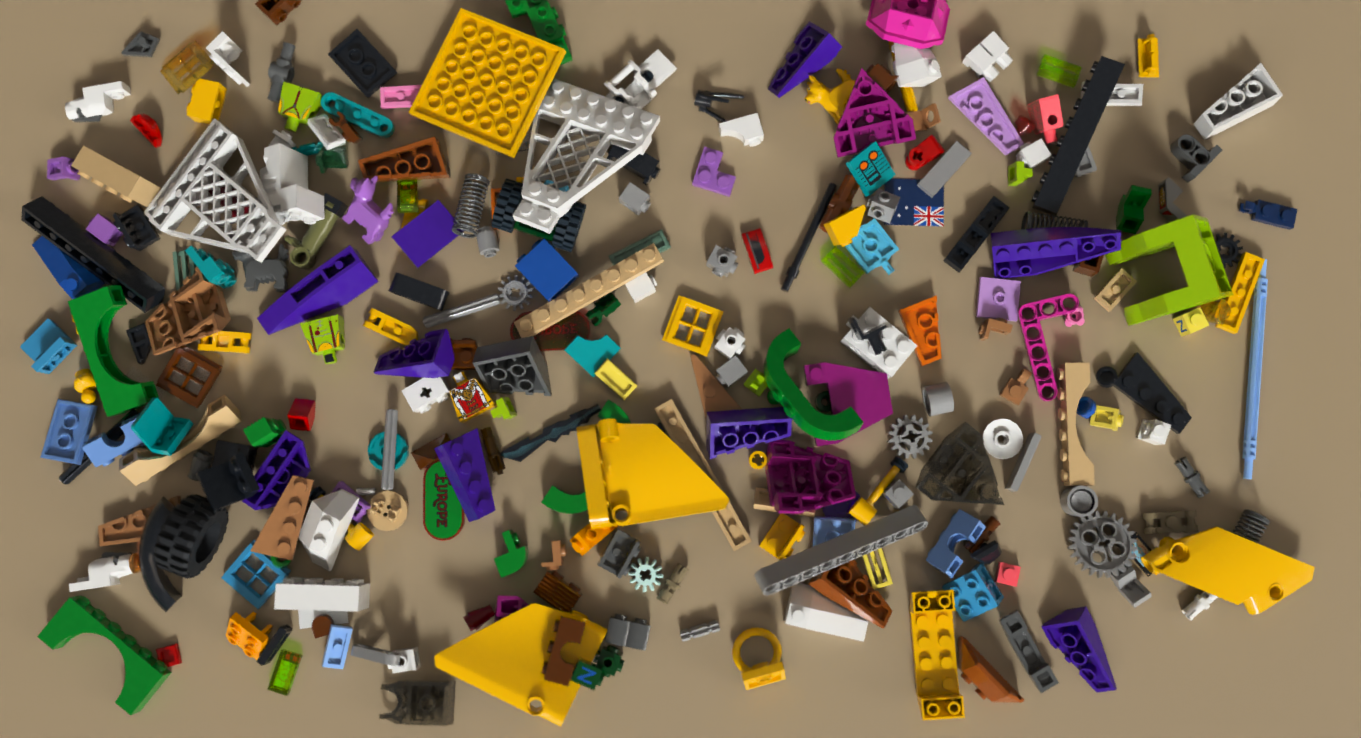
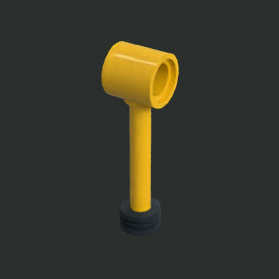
(863, 509)
(357, 535)

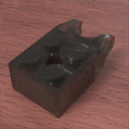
(414, 705)

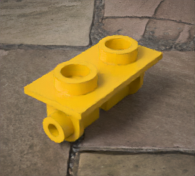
(1148, 57)

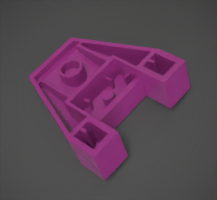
(852, 387)

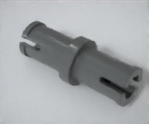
(1192, 477)

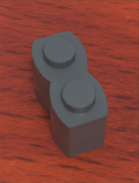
(627, 632)

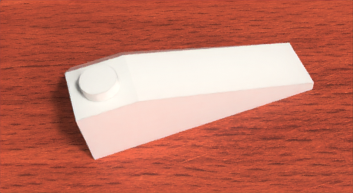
(914, 66)
(816, 612)

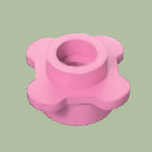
(1079, 315)

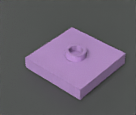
(998, 298)

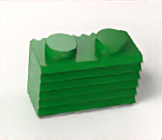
(265, 432)

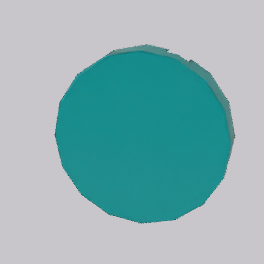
(376, 447)

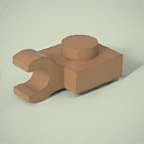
(1015, 389)

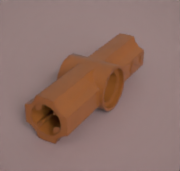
(841, 200)

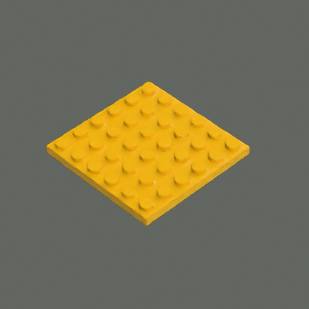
(487, 82)

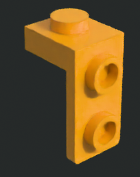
(589, 537)

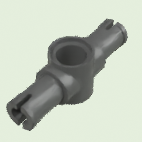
(281, 72)

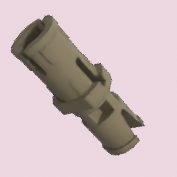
(672, 583)

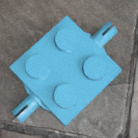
(872, 247)

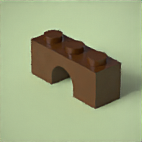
(557, 669)

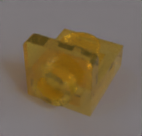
(1216, 311)

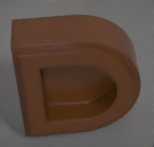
(321, 625)

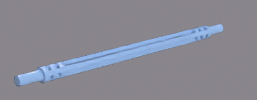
(1254, 372)

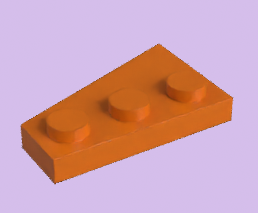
(922, 328)

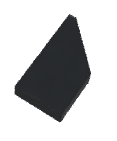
(140, 342)

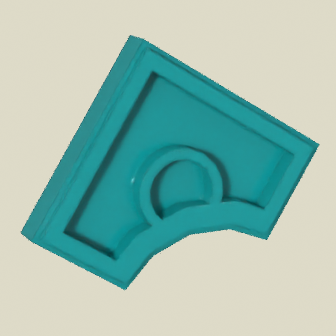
(592, 353)

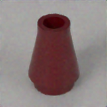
(478, 617)

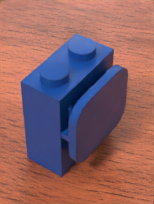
(546, 270)

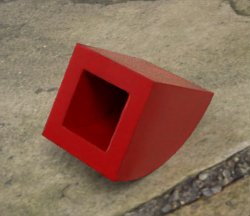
(301, 414)

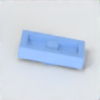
(337, 646)

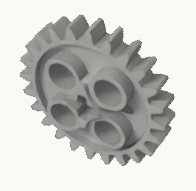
(1084, 551)

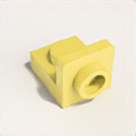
(1107, 418)

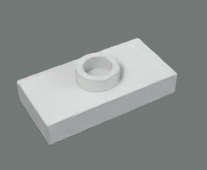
(326, 132)

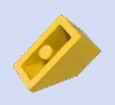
(845, 226)

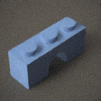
(103, 450)
(961, 527)

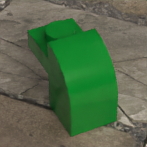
(1130, 209)
(515, 559)

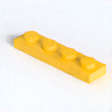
(1242, 288)

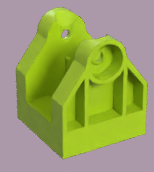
(1198, 258)

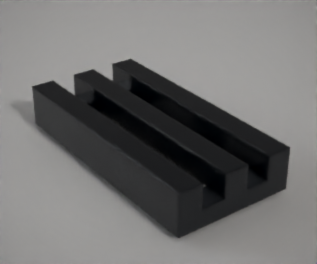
(274, 645)

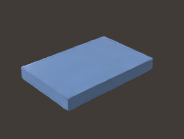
(69, 431)

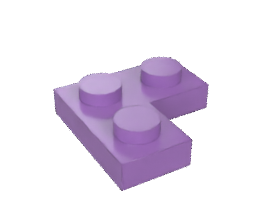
(709, 177)

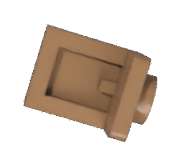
(998, 325)
(558, 552)

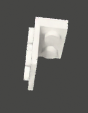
(223, 52)

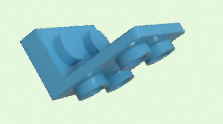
(48, 347)
(974, 592)

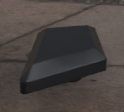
(987, 553)

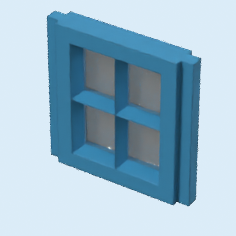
(254, 576)

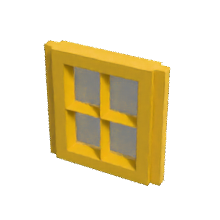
(692, 325)

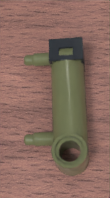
(316, 234)

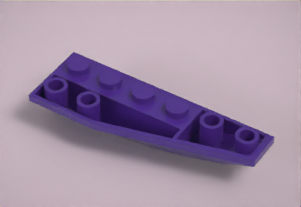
(1049, 248)
(321, 291)

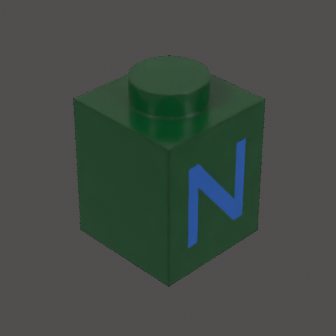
(587, 674)

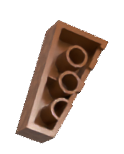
(410, 162)

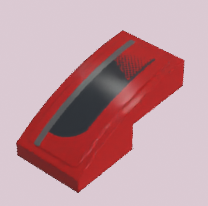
(757, 251)

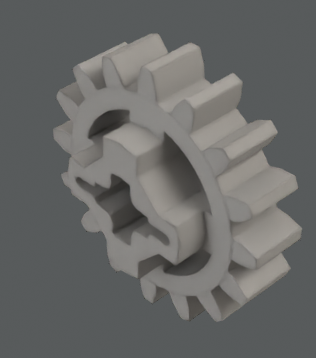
(911, 445)

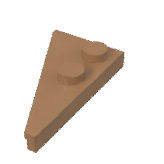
(711, 392)

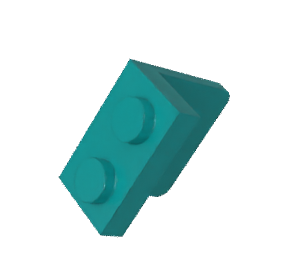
(159, 428)

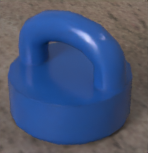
(1086, 407)

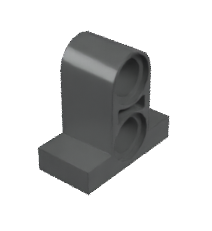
(1187, 155)

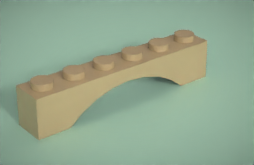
(218, 417)
(1076, 465)

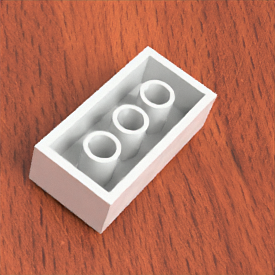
(322, 596)

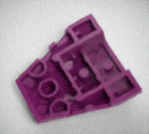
(804, 479)

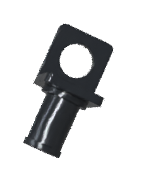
(872, 335)

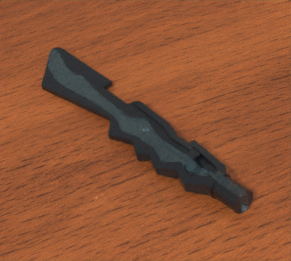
(552, 433)

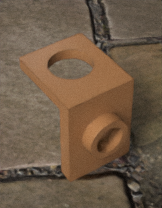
(921, 120)

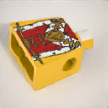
(470, 398)

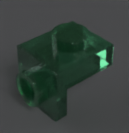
(332, 158)

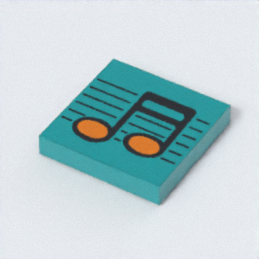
(870, 168)

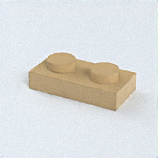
(1115, 289)

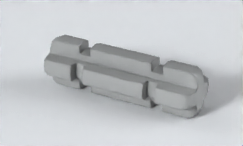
(699, 630)

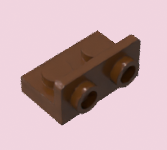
(464, 353)

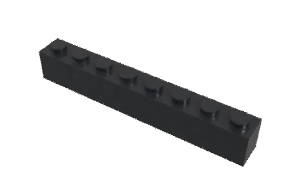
(1078, 135)
(92, 253)

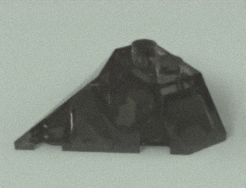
(960, 470)

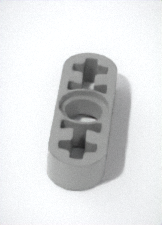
(375, 654)

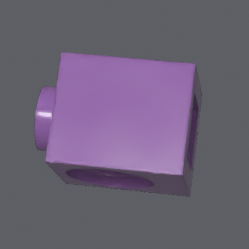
(104, 230)

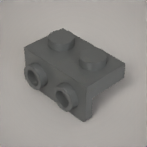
(619, 553)

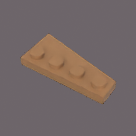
(284, 525)
(127, 528)

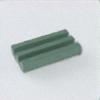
(177, 267)

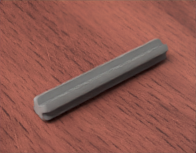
(461, 310)
(389, 449)

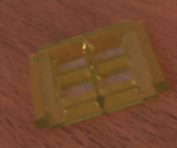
(187, 67)

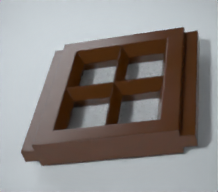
(189, 376)

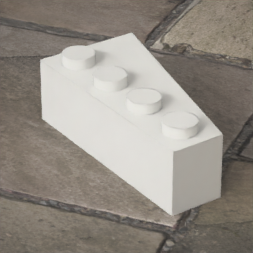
(1241, 102)

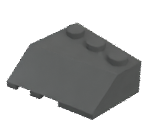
(513, 367)

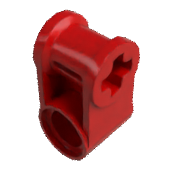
(926, 152)

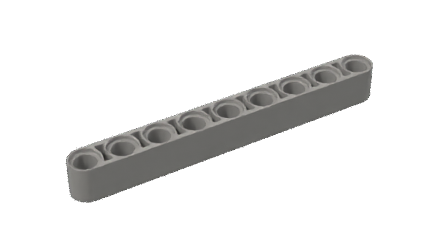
(840, 550)

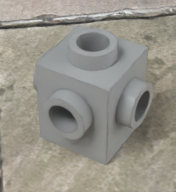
(883, 205)
(718, 255)

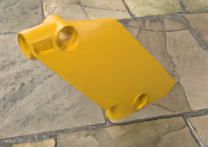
(1229, 568)

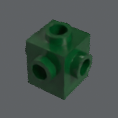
(614, 655)

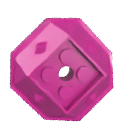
(909, 21)

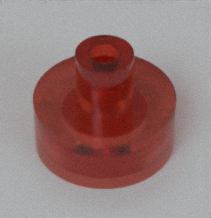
(1024, 125)

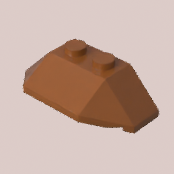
(984, 675)

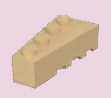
(115, 177)

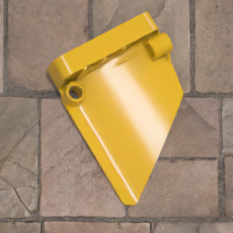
(642, 474)
(510, 657)

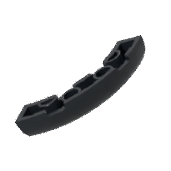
(154, 577)

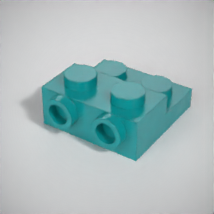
(214, 270)

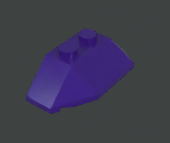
(273, 476)

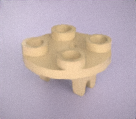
(395, 515)

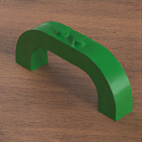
(795, 403)
(566, 503)

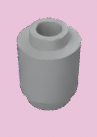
(487, 241)

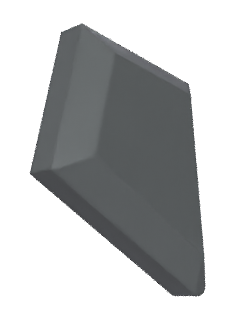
(142, 46)

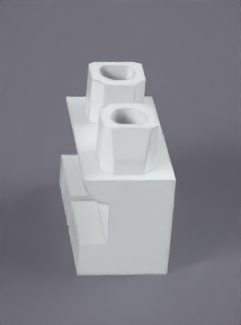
(986, 54)

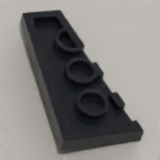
(1150, 393)

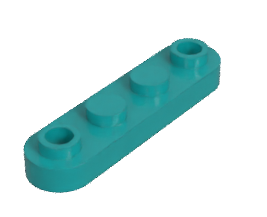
(358, 115)

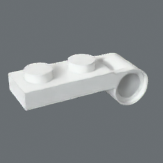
(1124, 95)

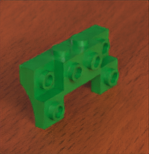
(543, 21)

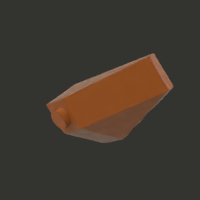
(852, 590)

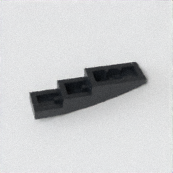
(976, 234)

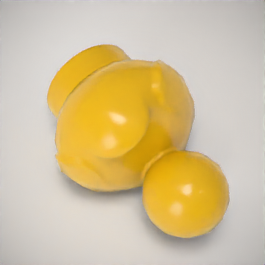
(85, 384)

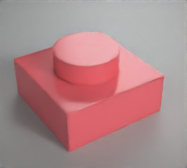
(1007, 574)

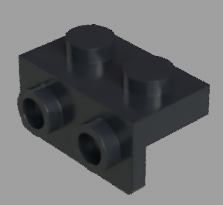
(136, 228)

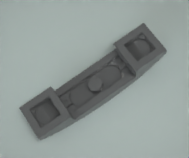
(1027, 651)

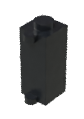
(642, 165)

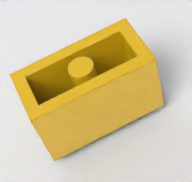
(206, 101)

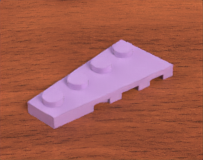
(986, 113)

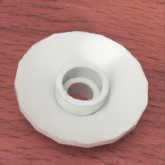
(1012, 438)

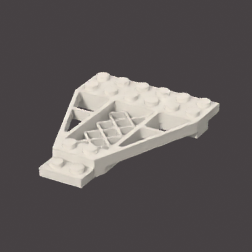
(578, 113)
(193, 180)

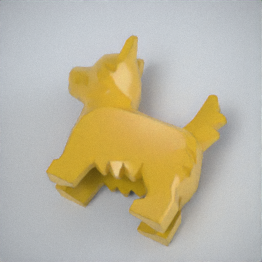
(832, 99)

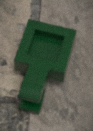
(604, 306)

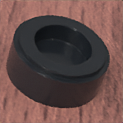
(1106, 377)

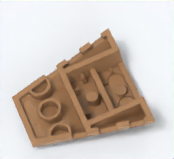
(189, 315)

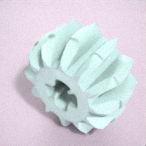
(648, 581)

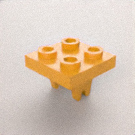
(246, 635)

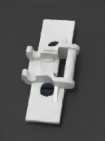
(646, 80)

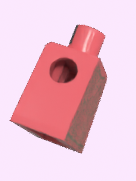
(1046, 116)

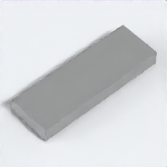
(944, 169)
(1023, 462)

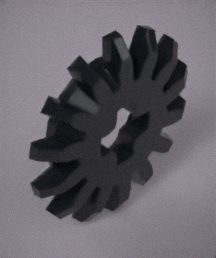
(1233, 249)

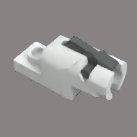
(96, 102)

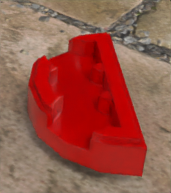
(148, 128)

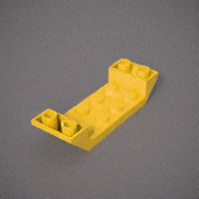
(935, 655)

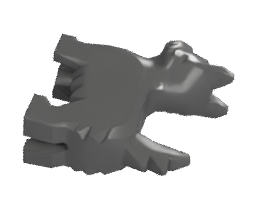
(266, 271)

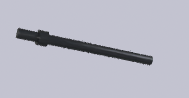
(792, 271)

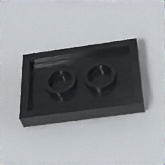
(362, 63)

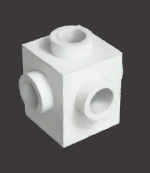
(727, 349)

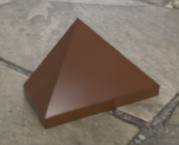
(426, 454)

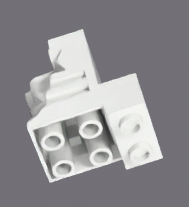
(287, 186)

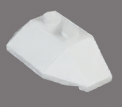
(327, 526)

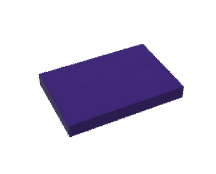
(426, 234)

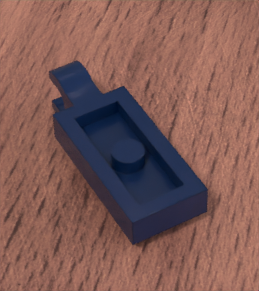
(1270, 213)

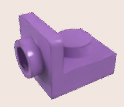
(61, 168)

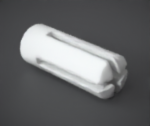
(365, 491)

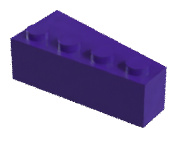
(744, 428)
(468, 474)

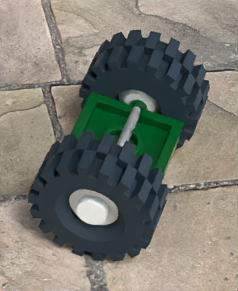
(562, 235)

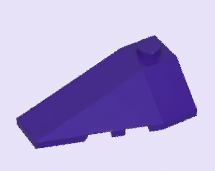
(811, 53)
(422, 358)
(1080, 642)

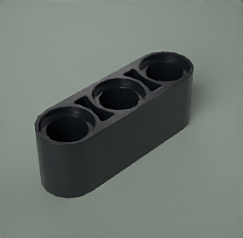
(419, 291)

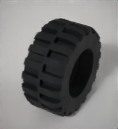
(190, 536)

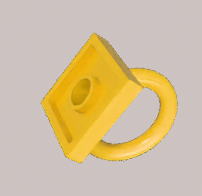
(764, 672)

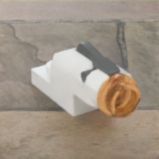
(108, 570)

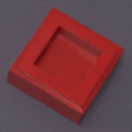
(169, 655)

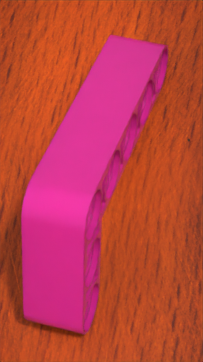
(1039, 341)

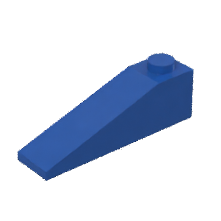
(67, 272)

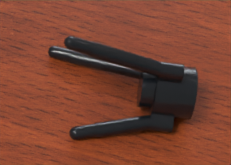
(705, 98)

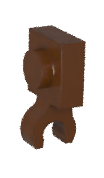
(349, 132)

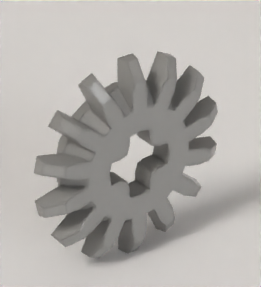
(506, 292)

